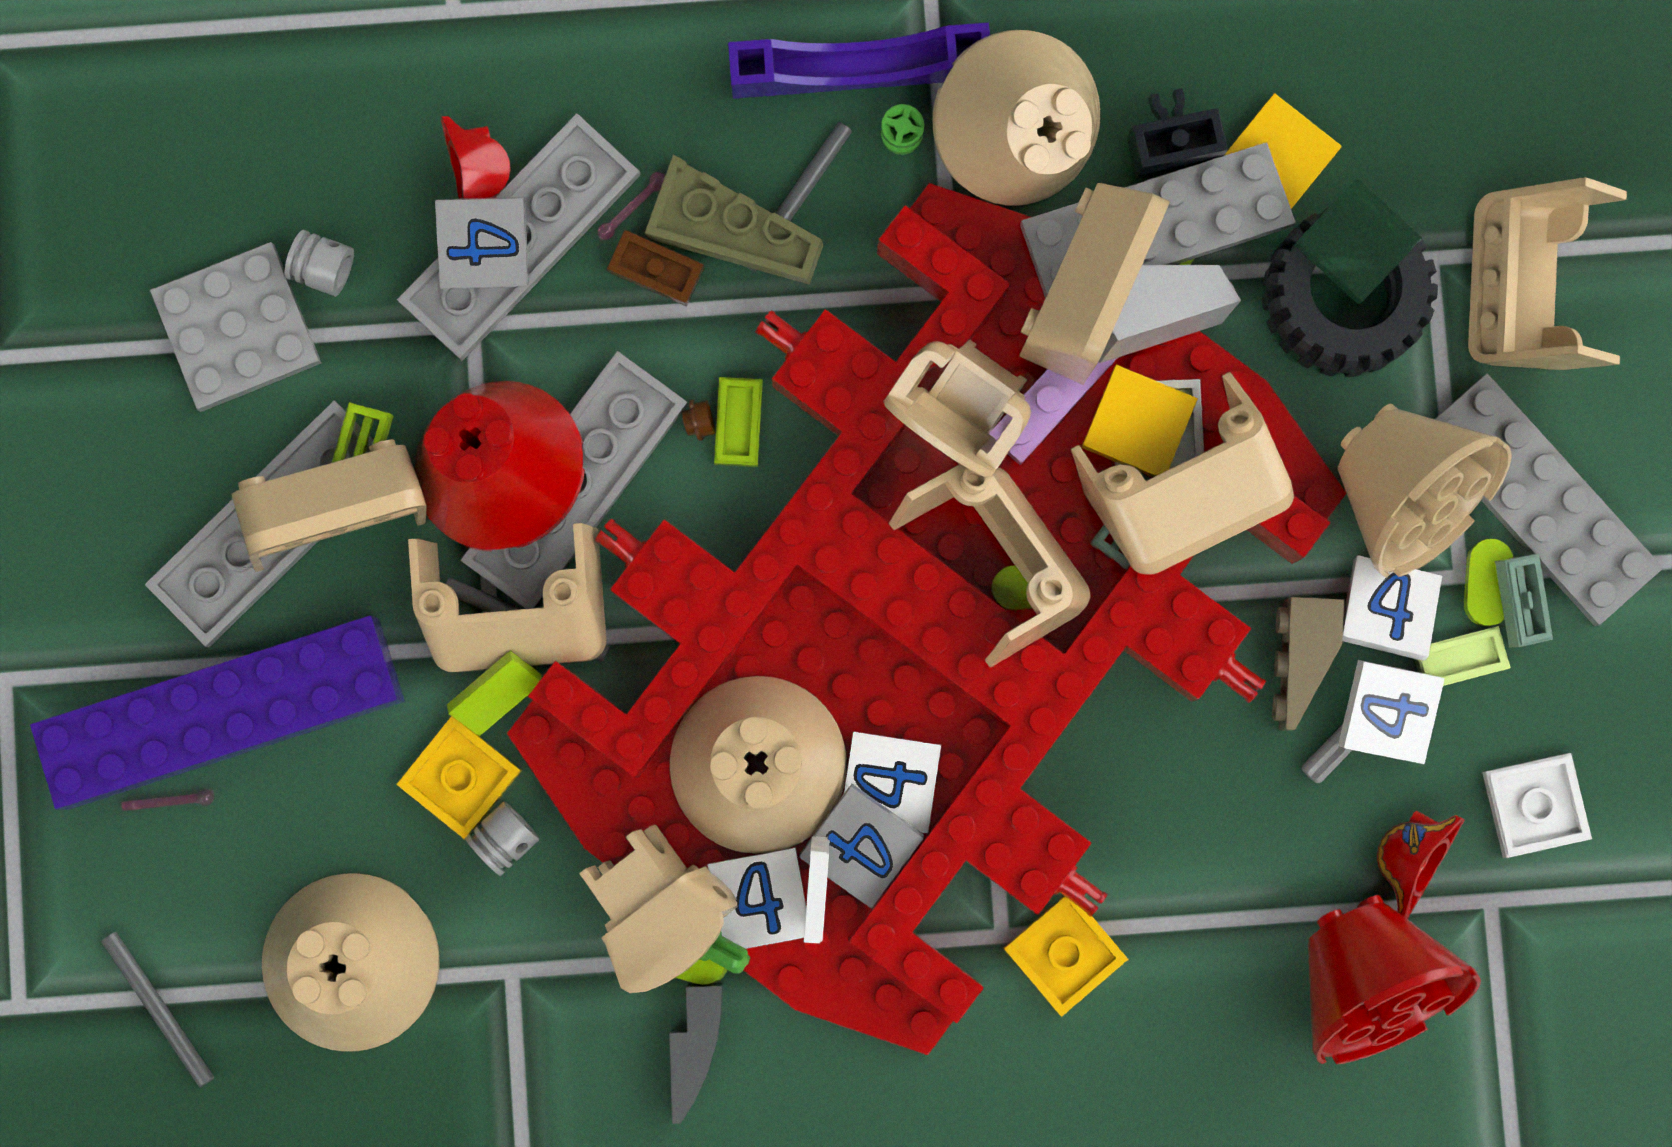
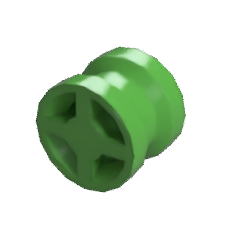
(904, 120)

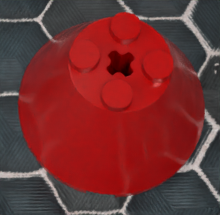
(500, 466)
(1378, 981)

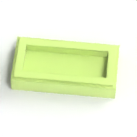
(1466, 656)

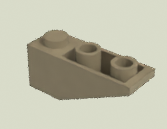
(1309, 644)

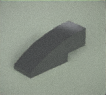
(694, 1047)

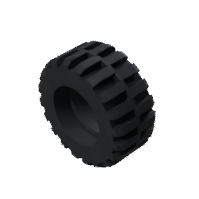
(1335, 347)

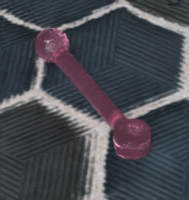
(606, 230)
(204, 798)

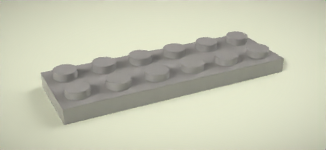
(564, 196)
(1208, 211)
(620, 427)
(1555, 509)
(212, 575)

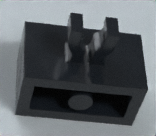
(1175, 141)

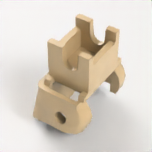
(961, 405)
(657, 911)

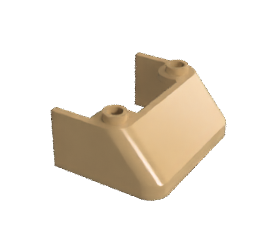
(1517, 270)
(1093, 280)
(328, 500)
(1196, 501)
(1054, 583)
(562, 631)

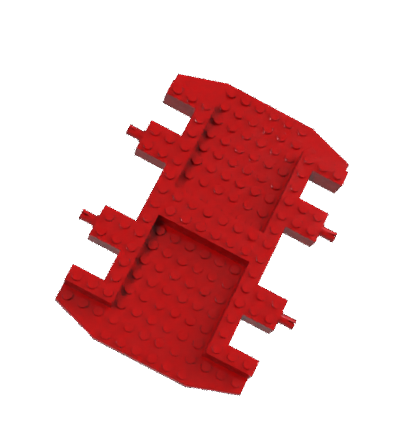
(901, 627)

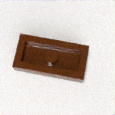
(655, 268)

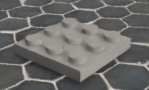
(235, 327)

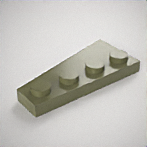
(719, 223)

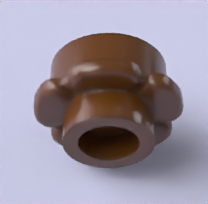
(698, 420)

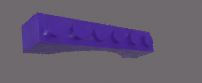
(788, 67)

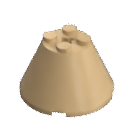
(1016, 117)
(1417, 484)
(762, 809)
(387, 957)

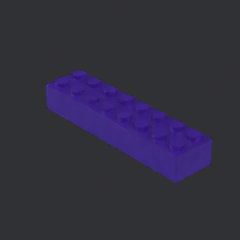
(217, 713)

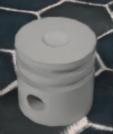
(319, 262)
(502, 838)

